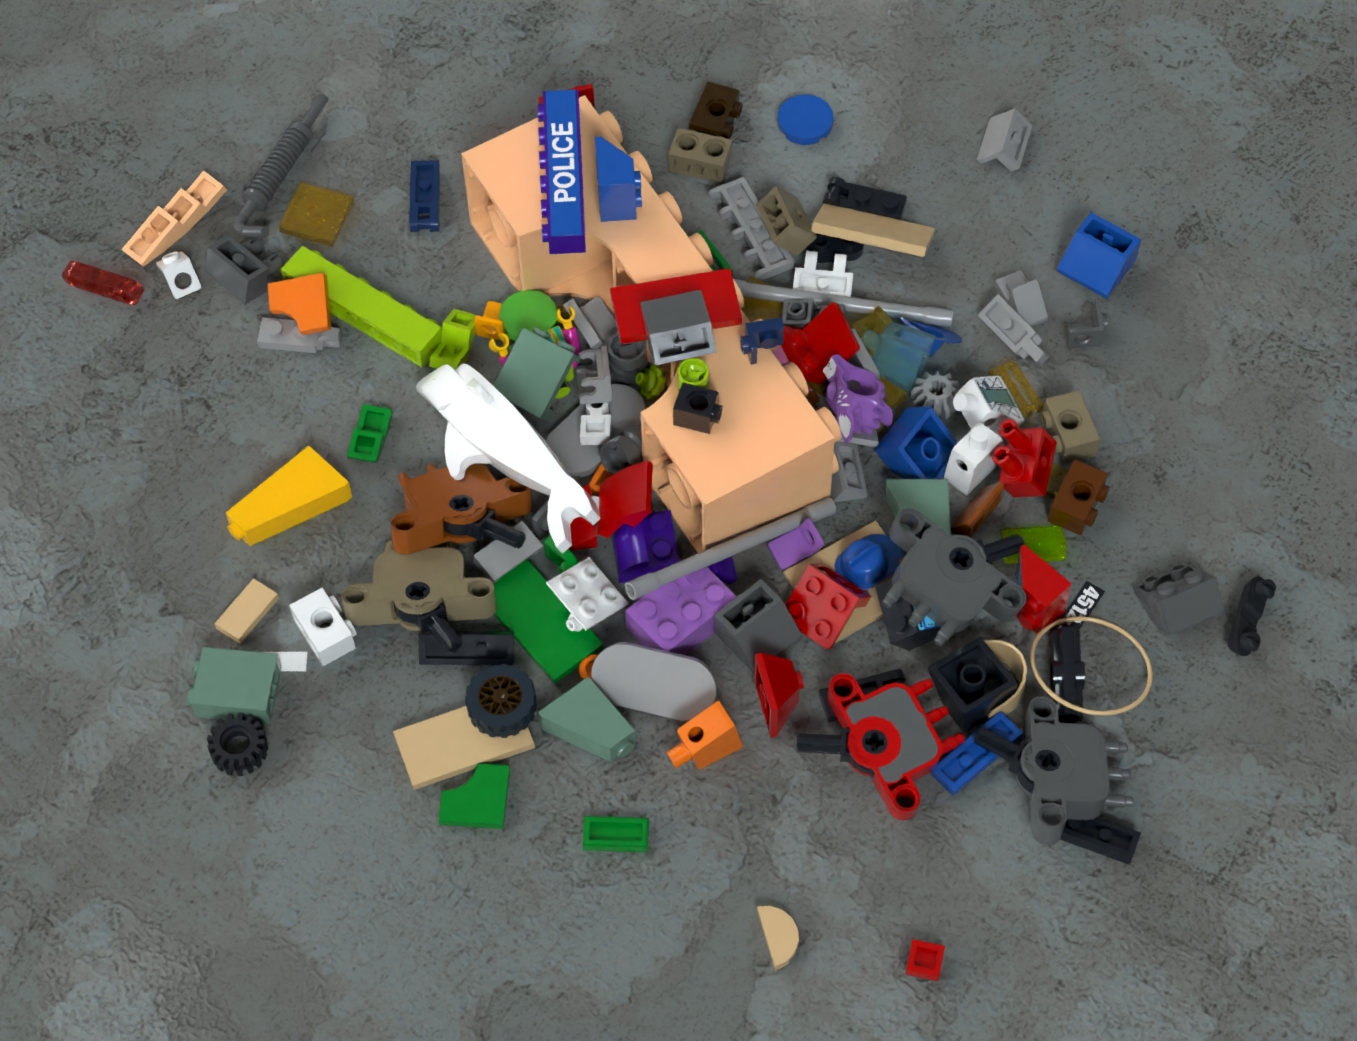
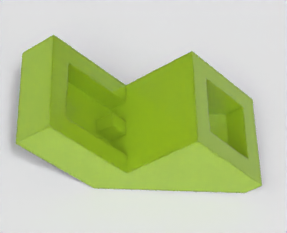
(456, 340)

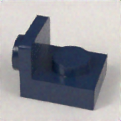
(761, 334)

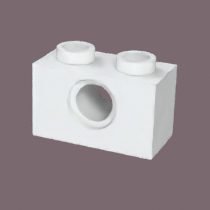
(326, 642)

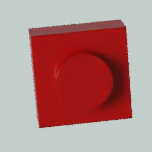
(925, 960)

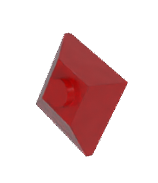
(777, 689)

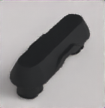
(1243, 634)

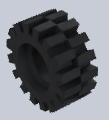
(233, 728)

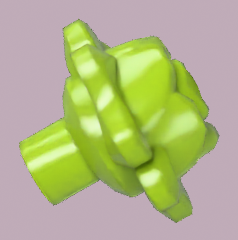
(651, 381)

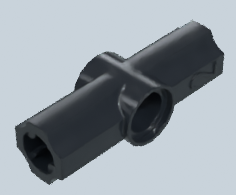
(1067, 672)

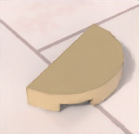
(779, 933)

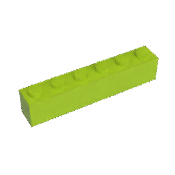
(369, 309)

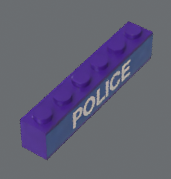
(563, 172)

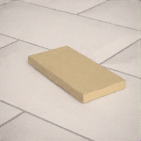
(873, 230)
(452, 746)

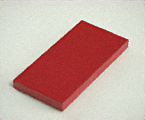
(715, 286)

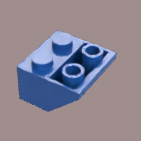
(1099, 255)

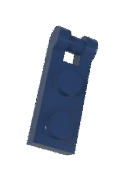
(424, 195)

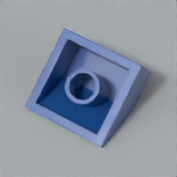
(617, 183)
(917, 445)

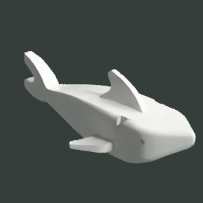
(492, 431)

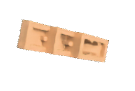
(175, 220)

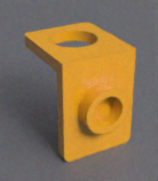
(490, 324)

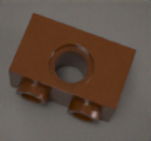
(1082, 482)

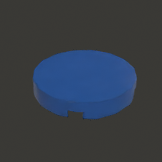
(805, 119)

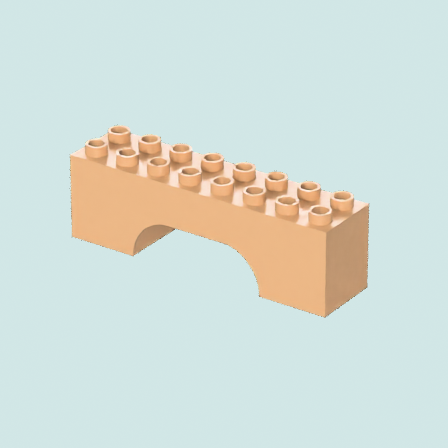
(770, 444)

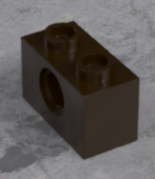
(716, 111)

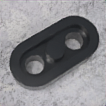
(834, 246)

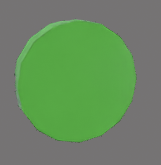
(527, 311)

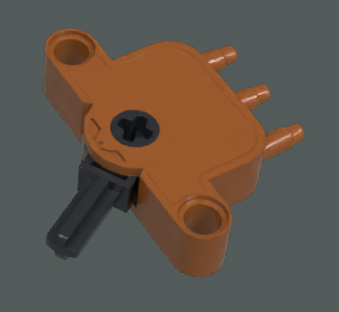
(458, 510)

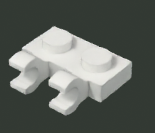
(823, 281)

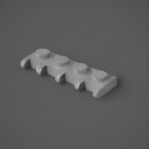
(741, 205)

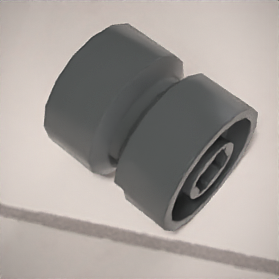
(626, 359)
(622, 450)

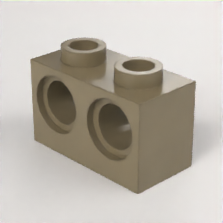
(700, 155)

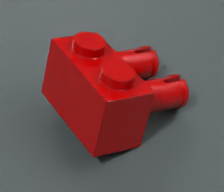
(1024, 459)

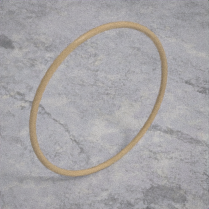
(1074, 707)

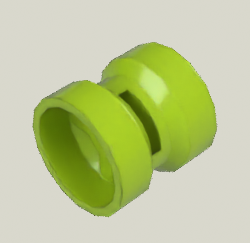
(693, 372)

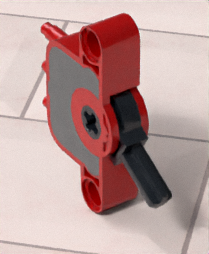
(898, 728)

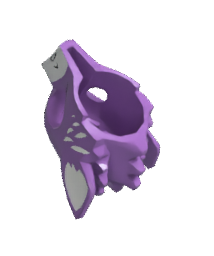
(854, 407)

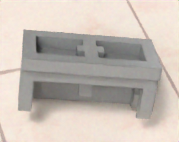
(594, 379)
(499, 558)

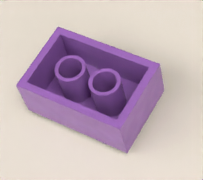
(679, 613)

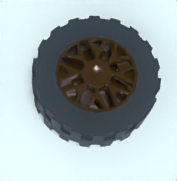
(501, 701)

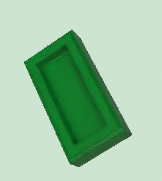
(615, 834)

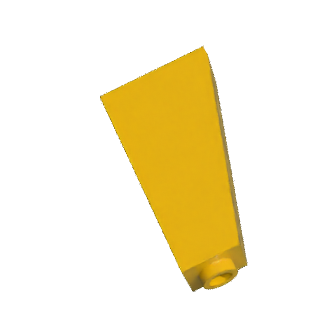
(288, 497)

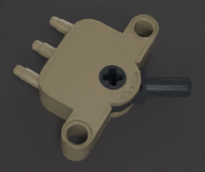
(421, 593)

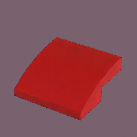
(625, 498)

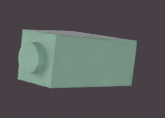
(924, 495)
(589, 722)

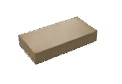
(246, 611)

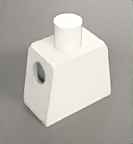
(976, 453)

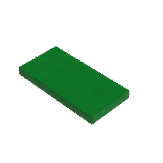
(539, 623)

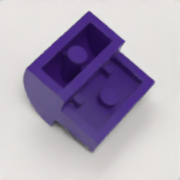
(645, 547)

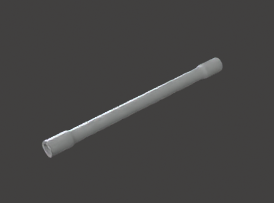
(927, 314)
(652, 581)

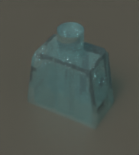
(900, 353)

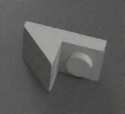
(1023, 296)

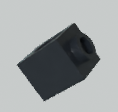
(696, 397)

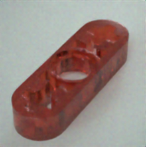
(102, 282)

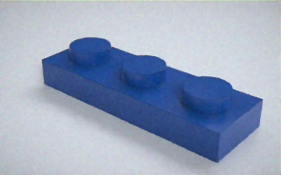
(970, 759)

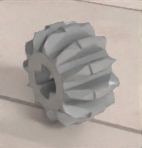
(935, 392)

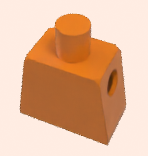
(706, 738)

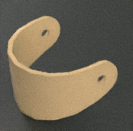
(1015, 660)

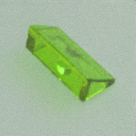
(1045, 541)

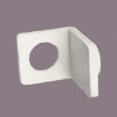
(171, 266)

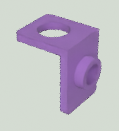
(796, 545)

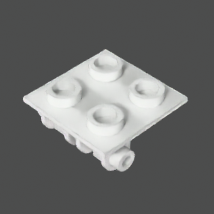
(586, 595)

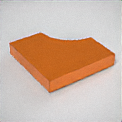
(303, 300)

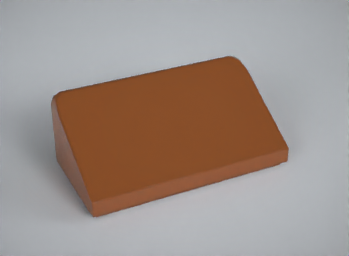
(978, 510)

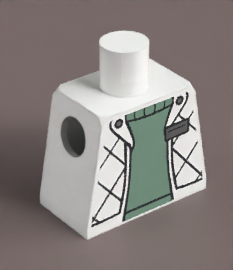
(987, 402)

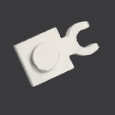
(596, 425)

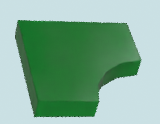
(479, 801)

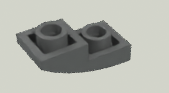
(800, 312)

